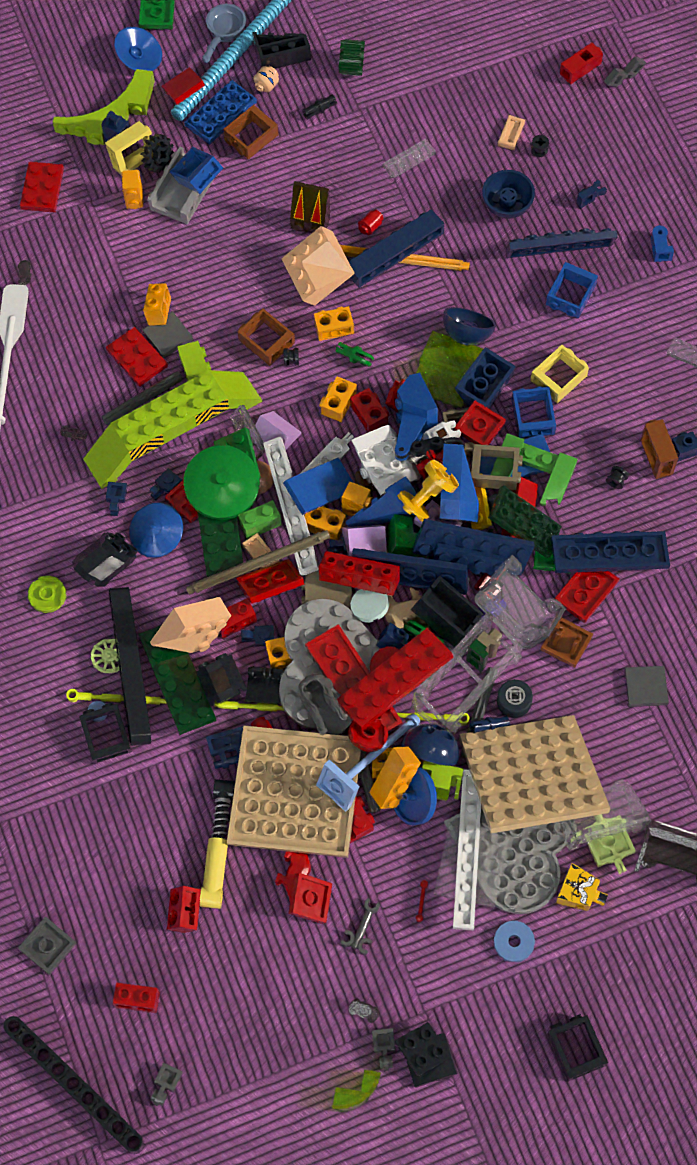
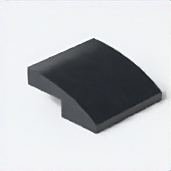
(439, 1072)

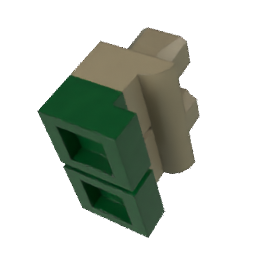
(482, 648)

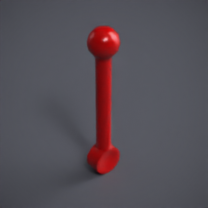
(423, 884)

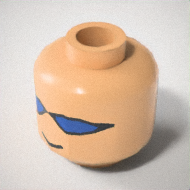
(266, 79)

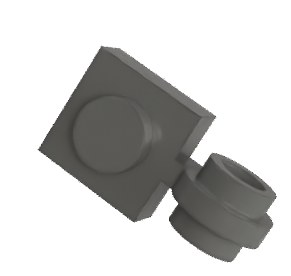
(384, 1042)
(167, 1079)

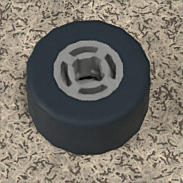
(510, 704)

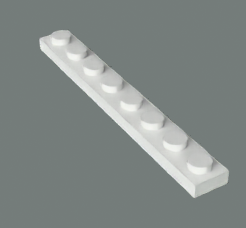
(294, 520)
(467, 855)

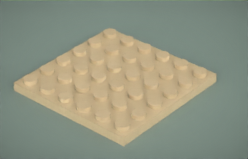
(533, 774)
(278, 794)

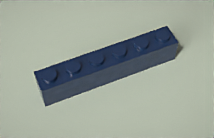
(396, 247)

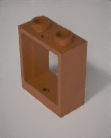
(260, 119)
(277, 349)
(659, 448)

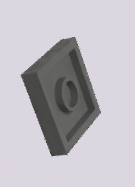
(169, 336)
(646, 686)
(47, 945)

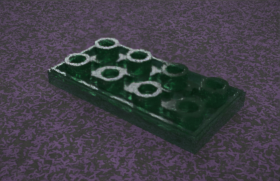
(524, 520)

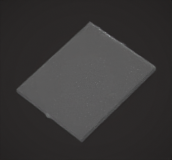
(490, 863)

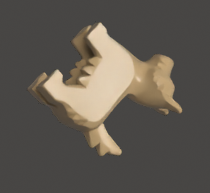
(400, 612)

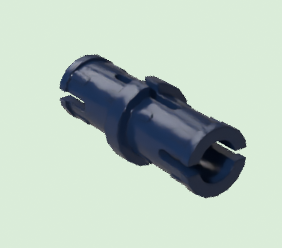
(488, 723)

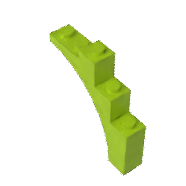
(132, 100)

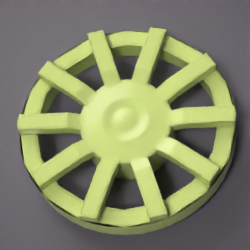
(107, 656)

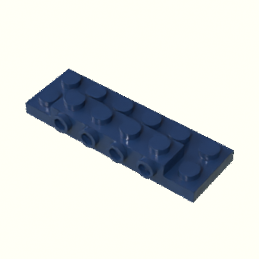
(562, 242)
(468, 546)
(610, 551)
(420, 571)

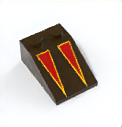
(309, 207)

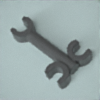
(357, 941)

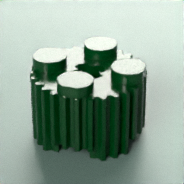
(351, 57)

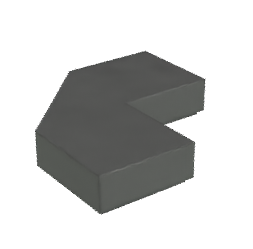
(631, 70)

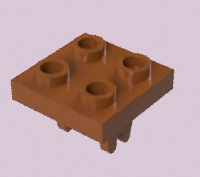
(567, 642)

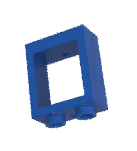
(202, 175)
(577, 276)
(532, 429)

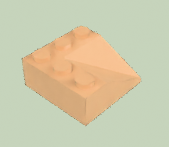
(317, 266)
(192, 626)

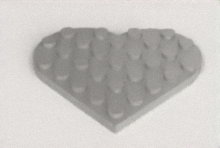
(304, 625)
(529, 865)

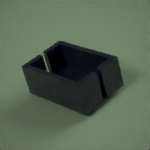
(447, 611)

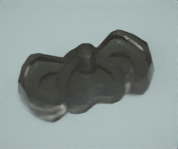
(24, 272)
(73, 433)
(364, 1010)

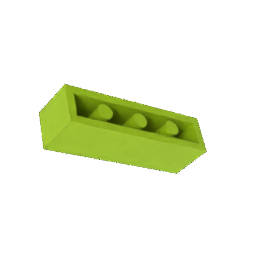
(193, 359)

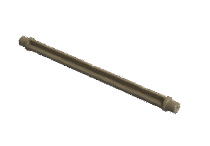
(258, 562)

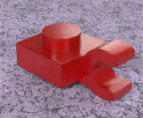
(392, 395)

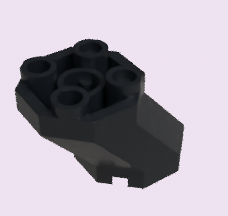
(104, 558)
(221, 679)

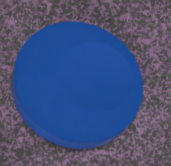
(419, 800)

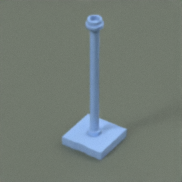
(340, 785)

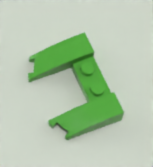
(559, 466)

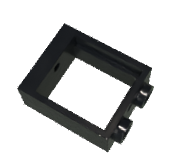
(112, 751)
(585, 1068)

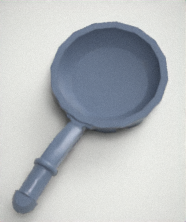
(225, 23)

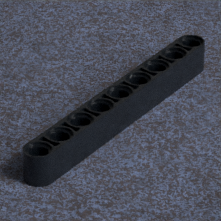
(129, 666)
(68, 1075)

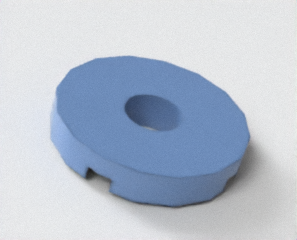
(518, 930)

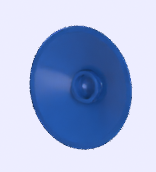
(138, 49)
(156, 529)

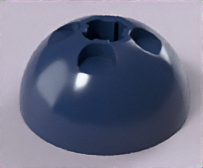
(508, 193)
(467, 325)
(432, 744)

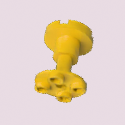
(432, 485)

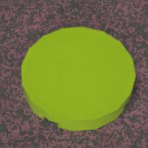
(47, 594)

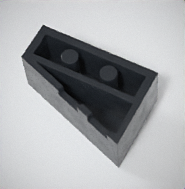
(281, 49)

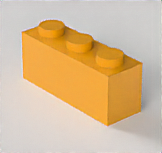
(394, 777)

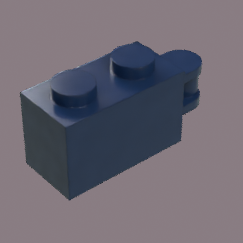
(113, 125)

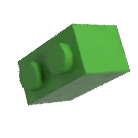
(260, 519)

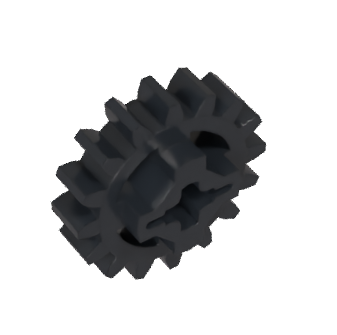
(157, 154)

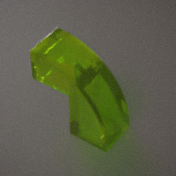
(351, 1099)

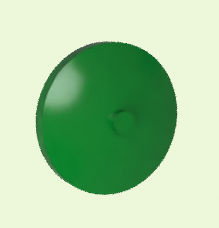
(221, 482)

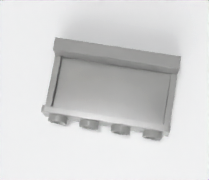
(173, 198)

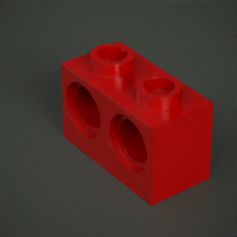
(366, 411)
(241, 617)
(183, 909)
(136, 997)

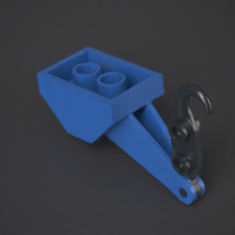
(417, 415)

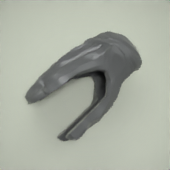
(320, 700)

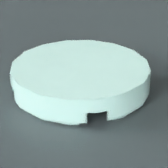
(369, 605)

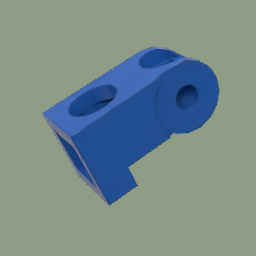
(659, 244)

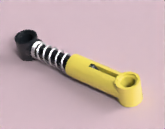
(212, 889)

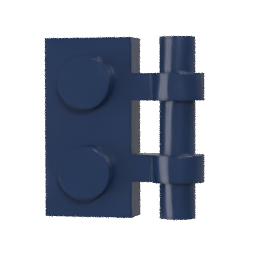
(224, 743)

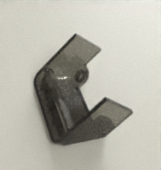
(668, 847)

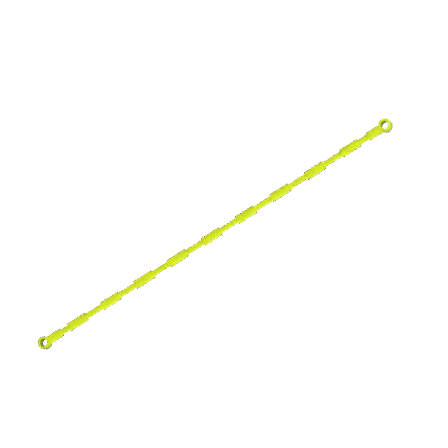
(225, 705)

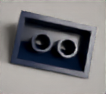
(485, 379)

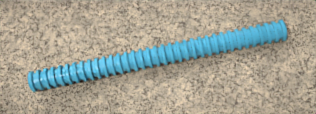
(230, 57)

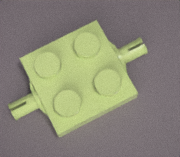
(612, 850)

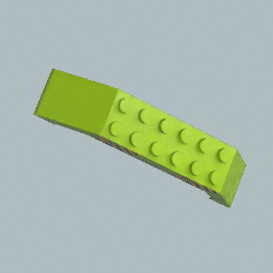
(167, 419)

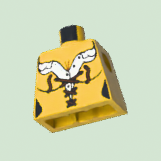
(580, 889)

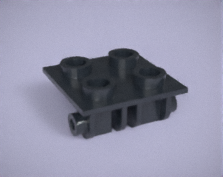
(263, 685)
(422, 1049)

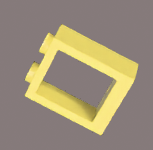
(123, 141)
(565, 354)

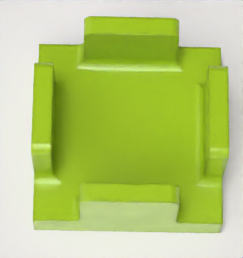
(444, 778)

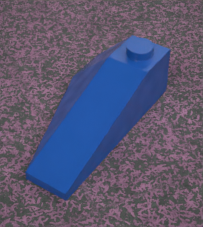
(463, 502)
(384, 508)

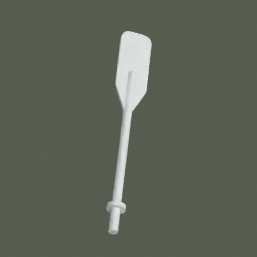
(11, 327)

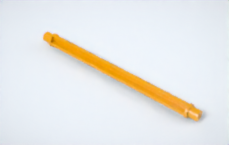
(415, 259)

